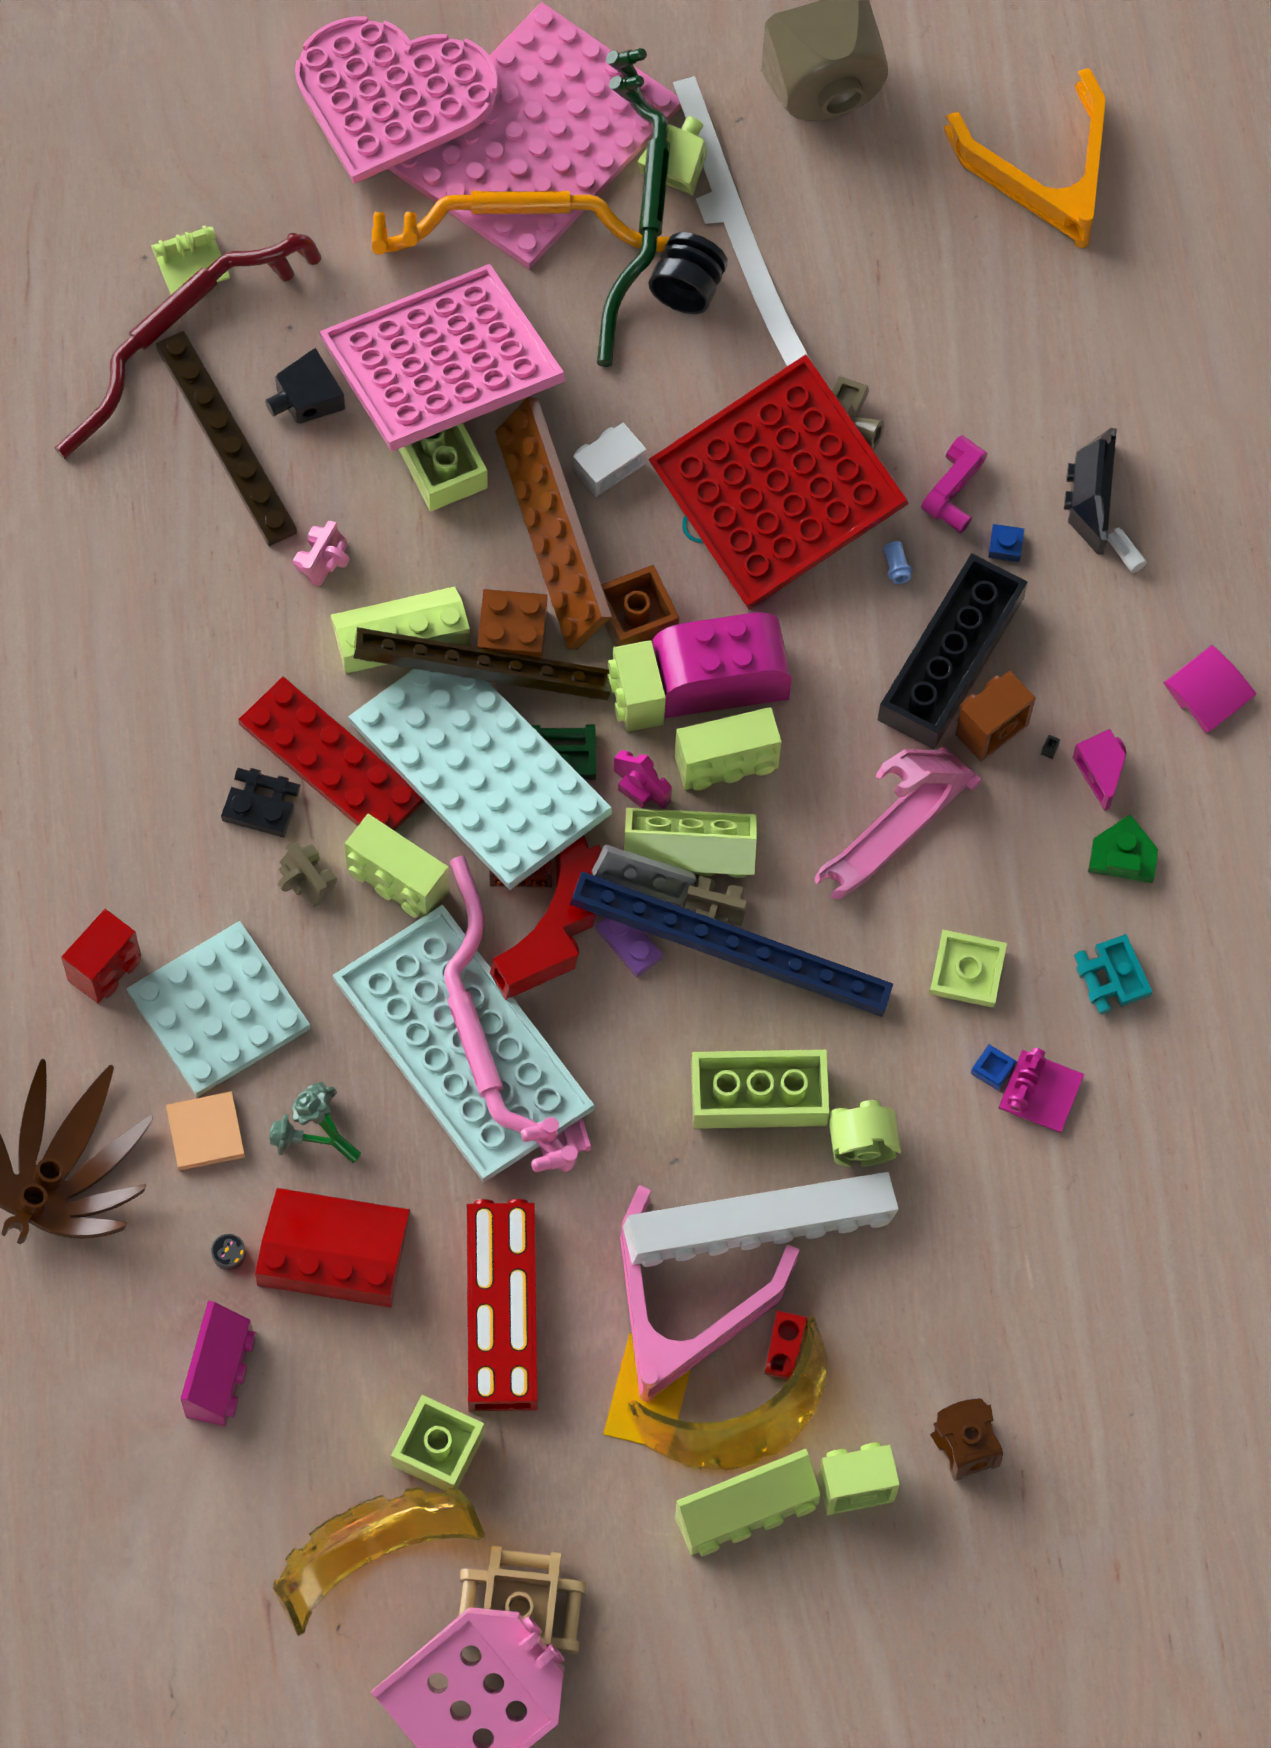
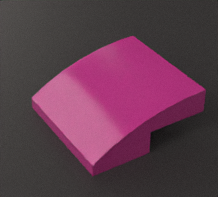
(1209, 688)

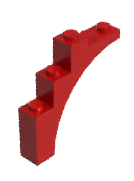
(550, 946)

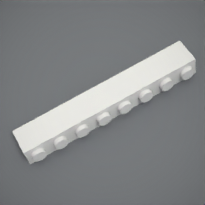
(760, 1219)

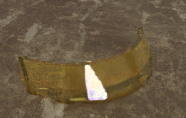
(747, 1437)
(364, 1535)

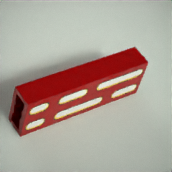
(501, 1306)

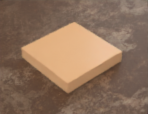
(205, 1131)

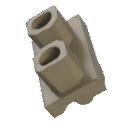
(301, 875)
(718, 906)

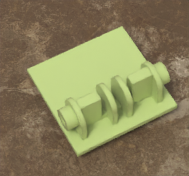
(185, 255)

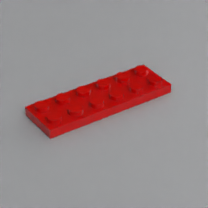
(329, 757)

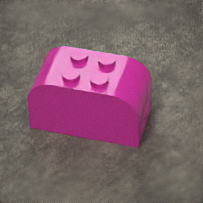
(722, 663)

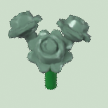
(312, 1106)

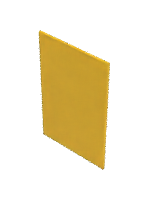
(665, 1403)

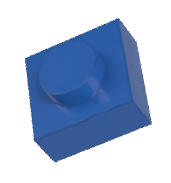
(1006, 543)

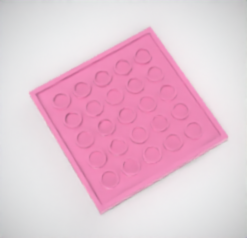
(441, 357)

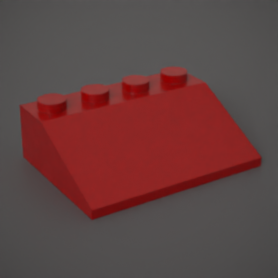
(332, 1247)

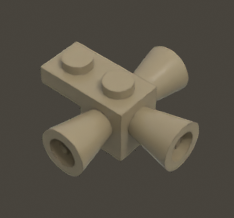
(852, 397)

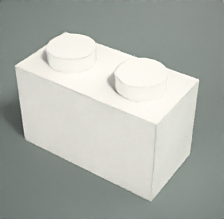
(609, 459)

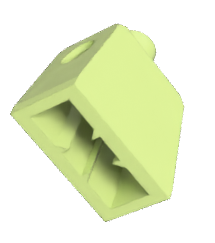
(685, 156)

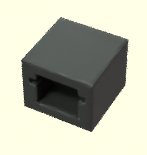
(1050, 746)

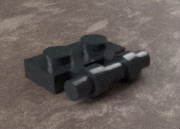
(260, 811)

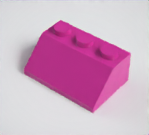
(217, 1365)

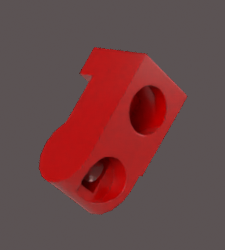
(785, 1344)

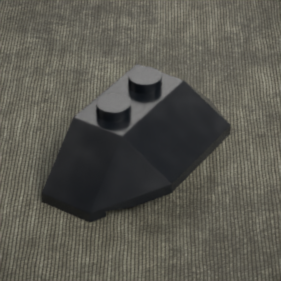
(1091, 490)

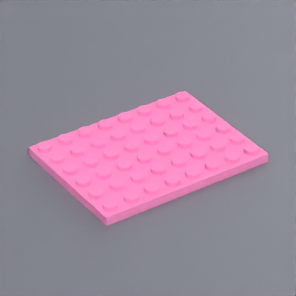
(547, 132)

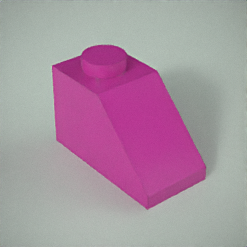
(1101, 763)

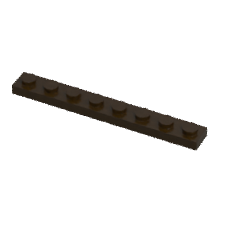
(226, 438)
(481, 664)

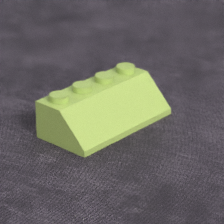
(428, 616)
(694, 840)
(748, 1503)

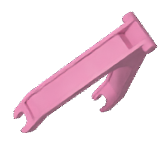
(928, 786)
(665, 1360)

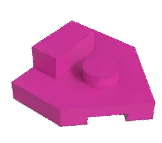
(641, 780)

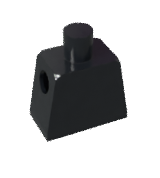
(306, 390)

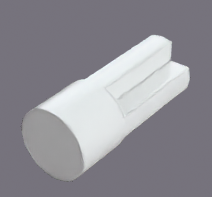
(1126, 550)

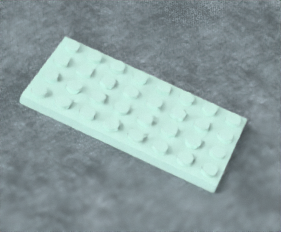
(481, 770)
(405, 1005)

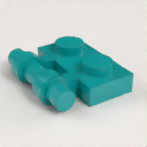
(1122, 970)

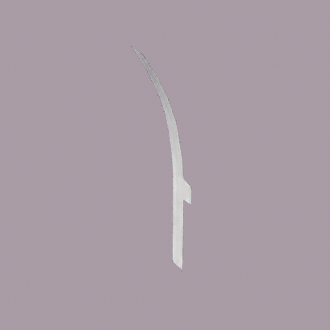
(725, 206)

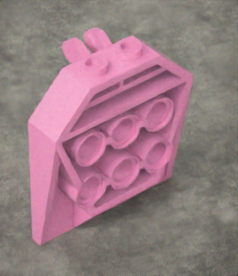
(507, 1648)

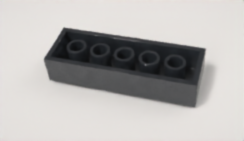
(952, 651)

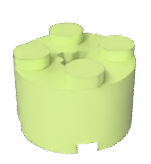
(864, 1134)

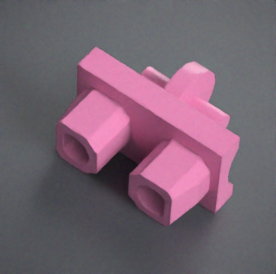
(325, 555)

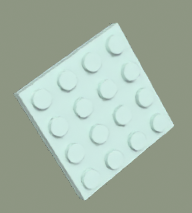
(218, 1008)

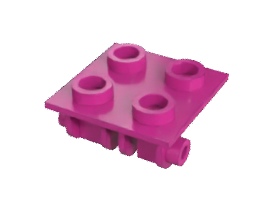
(1041, 1090)

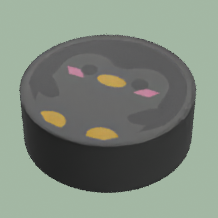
(228, 1251)

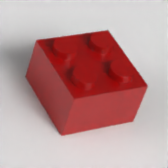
(102, 956)

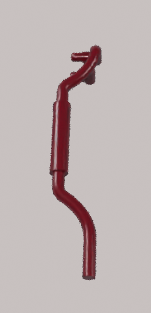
(172, 310)

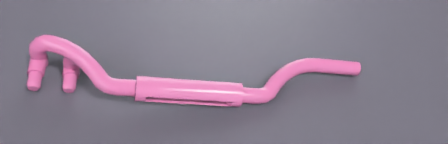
(476, 1044)

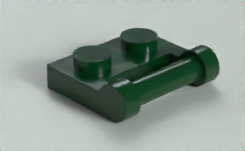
(579, 757)

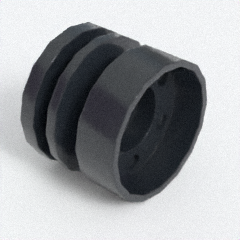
(688, 273)

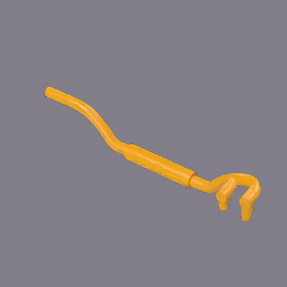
(502, 203)

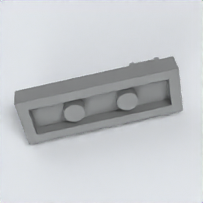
(643, 874)

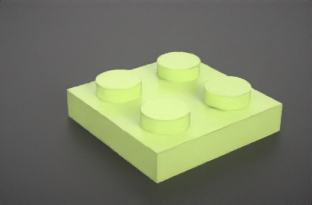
(968, 968)

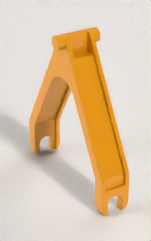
(1064, 208)

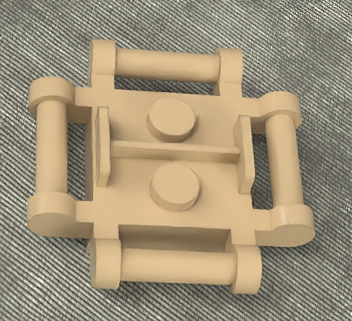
(527, 1593)

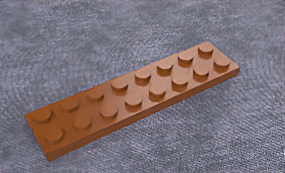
(553, 523)

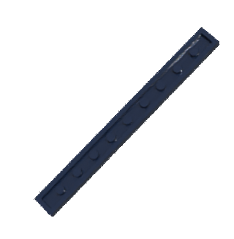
(731, 944)

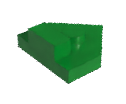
(1124, 852)

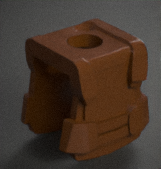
(967, 1437)

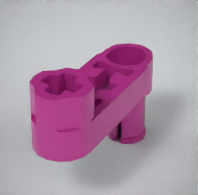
(967, 461)

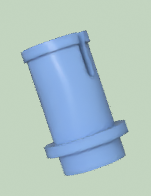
(899, 570)

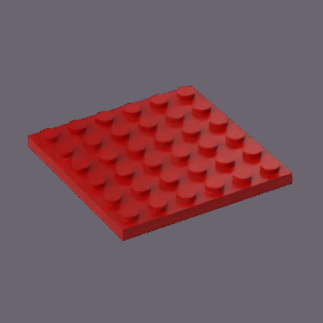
(778, 481)

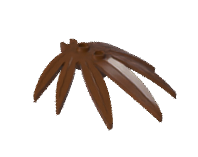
(40, 1190)

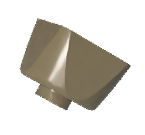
(824, 58)

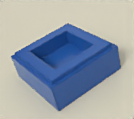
(993, 1067)

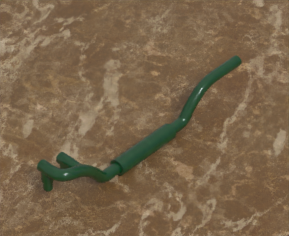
(652, 197)

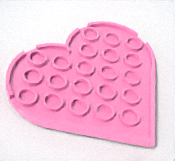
(391, 95)

